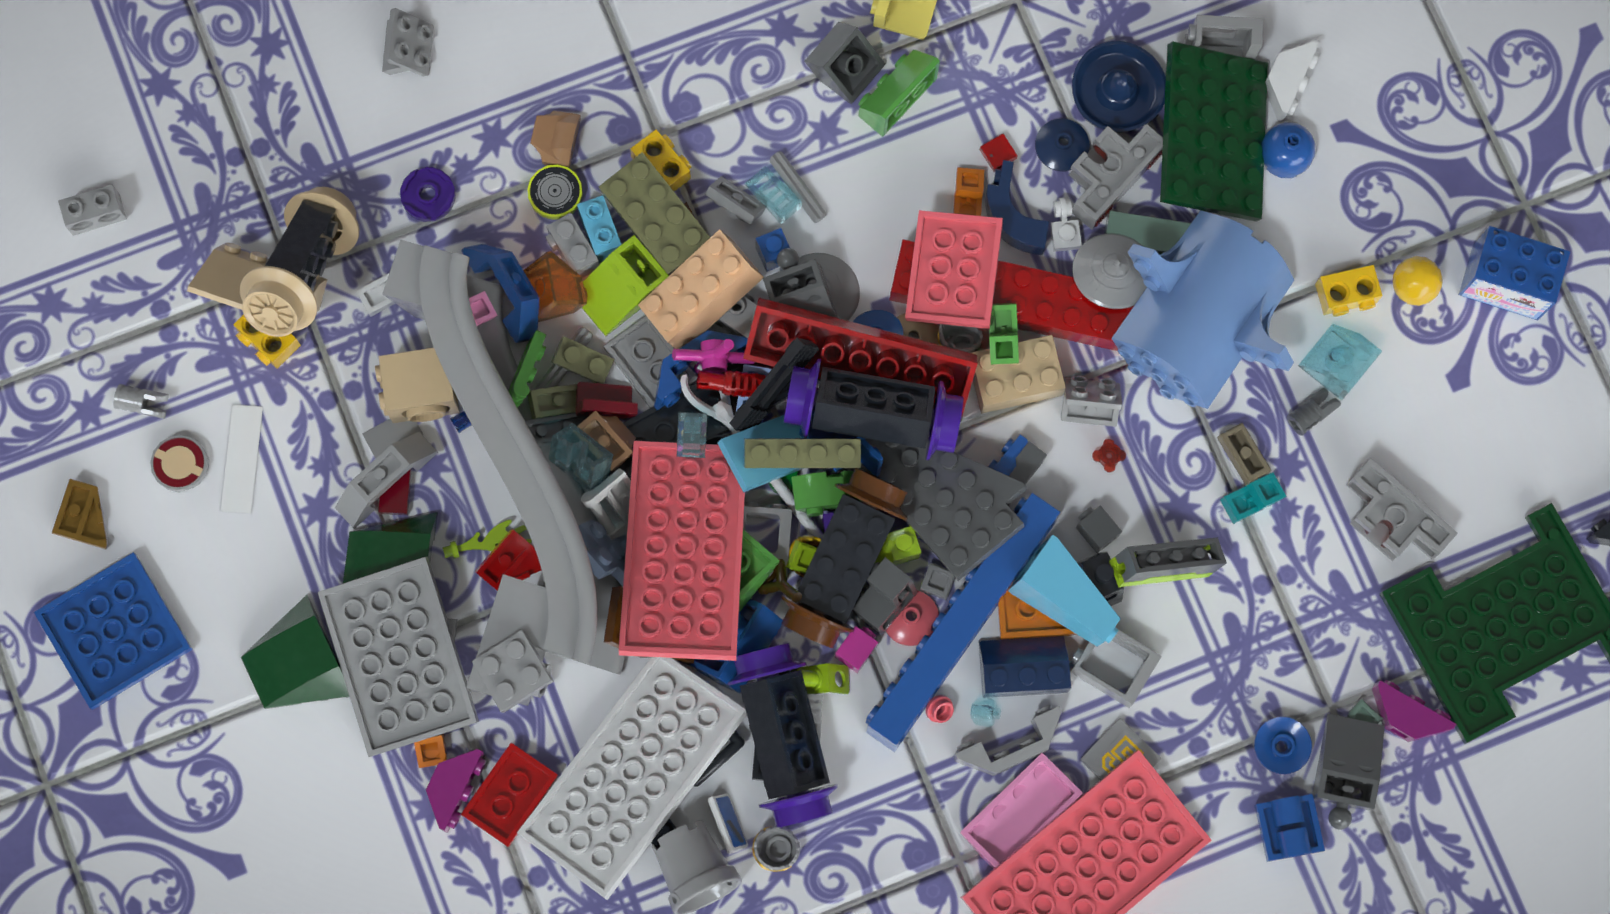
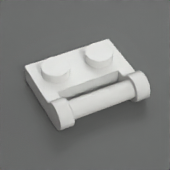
(617, 492)

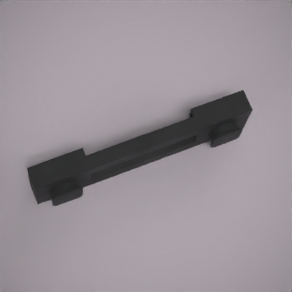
(754, 410)

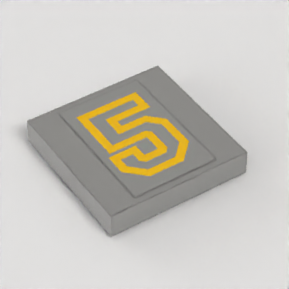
(1114, 748)

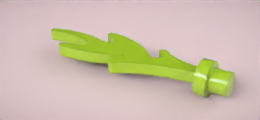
(488, 544)

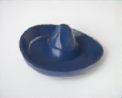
(1118, 86)

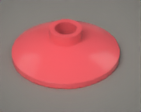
(912, 632)

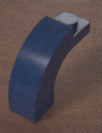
(1017, 230)

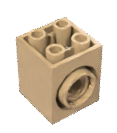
(415, 387)

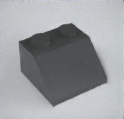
(845, 61)

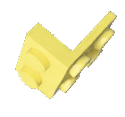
(904, 16)

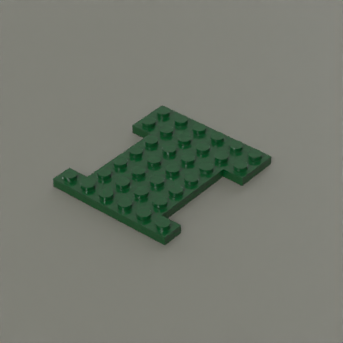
(1501, 624)

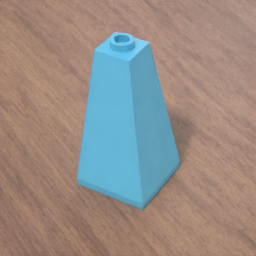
(1064, 593)

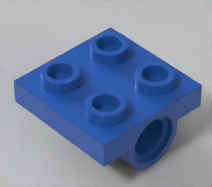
(1289, 827)

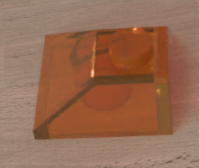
(557, 286)

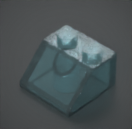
(1340, 359)

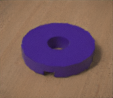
(431, 209)

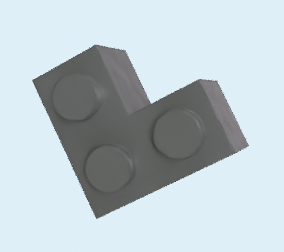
(886, 597)

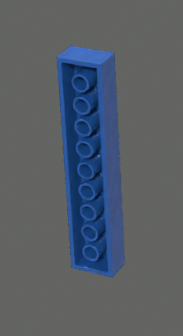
(959, 627)

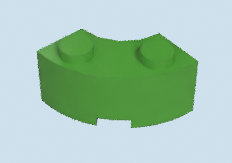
(817, 492)

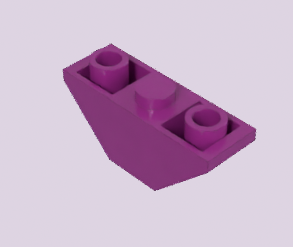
(1407, 714)
(452, 786)

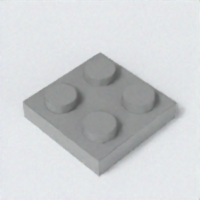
(512, 671)

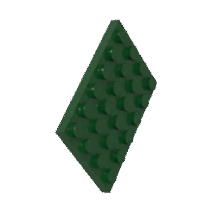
(1213, 132)

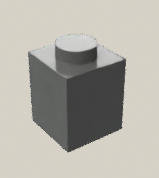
(1098, 528)

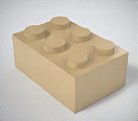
(1029, 381)

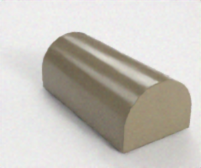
(1244, 454)

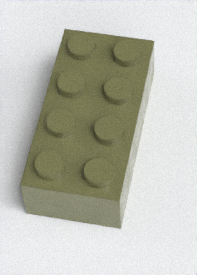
(654, 213)

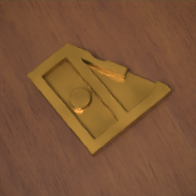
(81, 515)

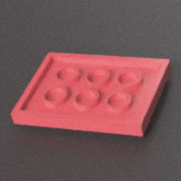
(954, 269)

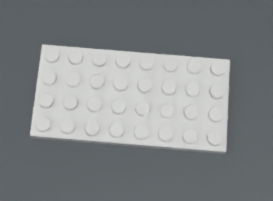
(632, 774)

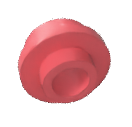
(939, 709)

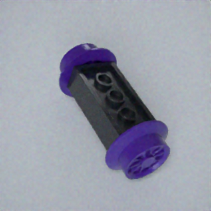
(874, 408)
(784, 735)

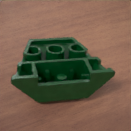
(389, 545)
(295, 661)

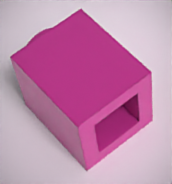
(857, 648)

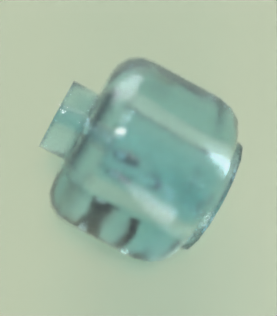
(984, 712)

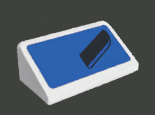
(728, 823)

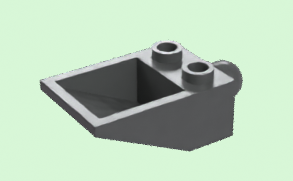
(796, 277)
(1349, 760)

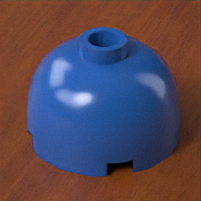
(1288, 149)

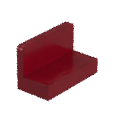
(606, 400)

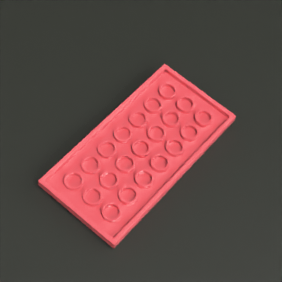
(682, 555)
(1098, 851)

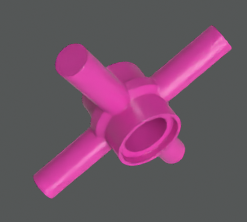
(713, 355)

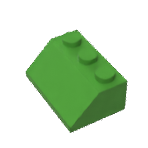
(898, 90)

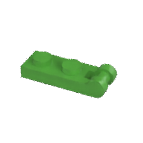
(526, 371)

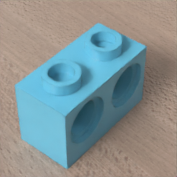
(599, 227)

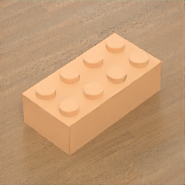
(700, 290)

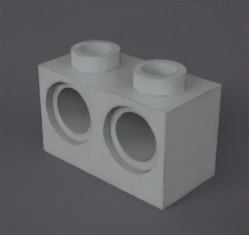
(92, 209)

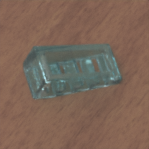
(789, 209)

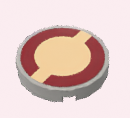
(179, 463)

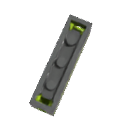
(1167, 562)

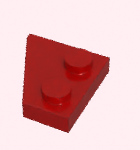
(511, 557)

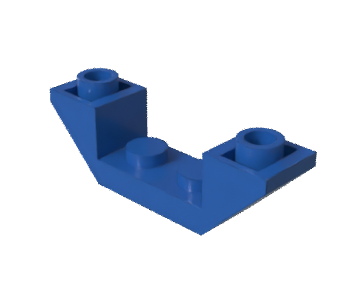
(523, 319)
(668, 384)

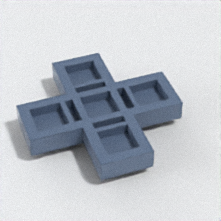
(605, 554)

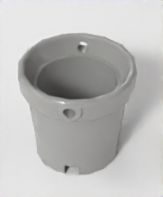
(694, 868)

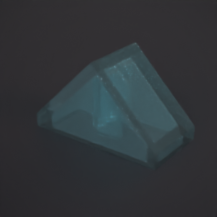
(692, 434)

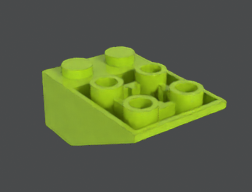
(621, 285)

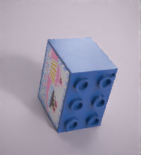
(1514, 273)

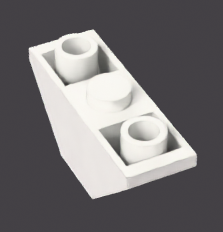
(1289, 77)

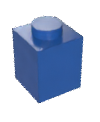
(769, 246)

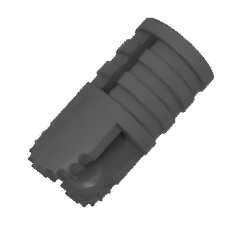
(1310, 413)

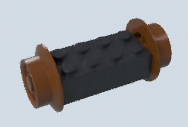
(844, 558)

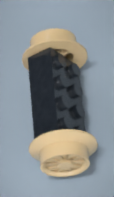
(281, 293)

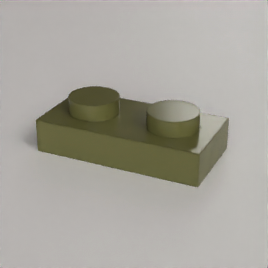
(582, 360)
(552, 401)

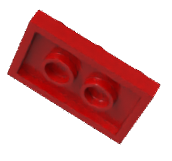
(509, 794)

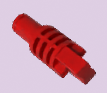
(730, 382)

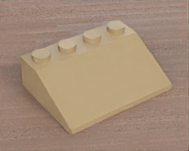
(224, 270)

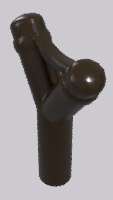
(780, 584)

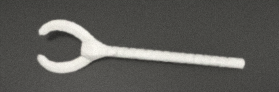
(724, 413)

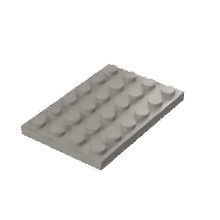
(398, 656)

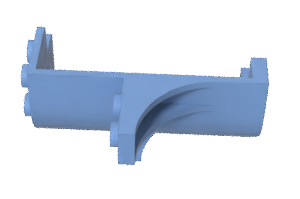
(1204, 309)

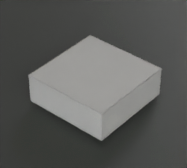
(937, 581)

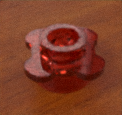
(1109, 463)

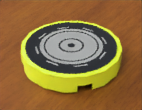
(554, 191)

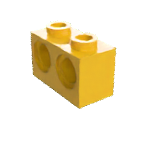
(665, 160)
(1346, 285)
(262, 342)

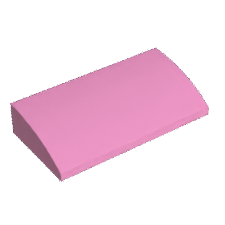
(1021, 811)

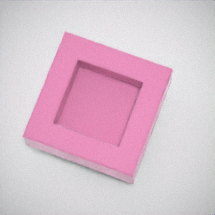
(482, 308)

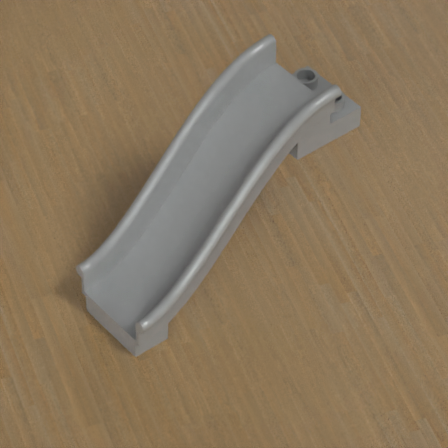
(478, 361)

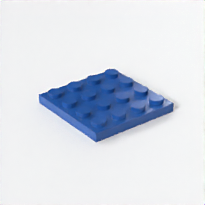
(112, 631)

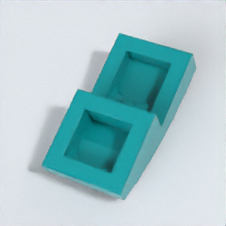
(1253, 498)

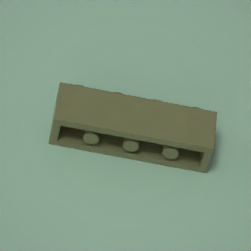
(802, 453)

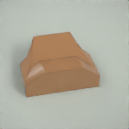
(556, 137)
(611, 435)

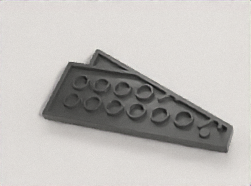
(952, 503)

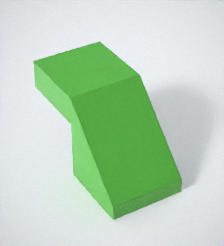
(1004, 334)

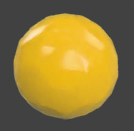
(1417, 280)

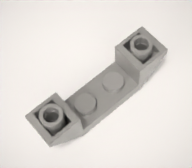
(381, 475)
(977, 758)

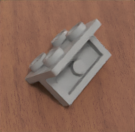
(407, 44)
(1091, 401)

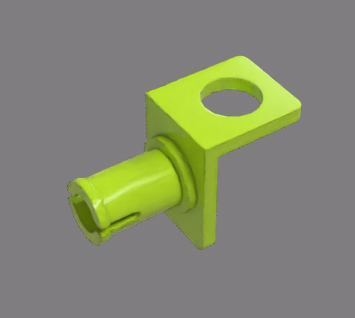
(821, 678)

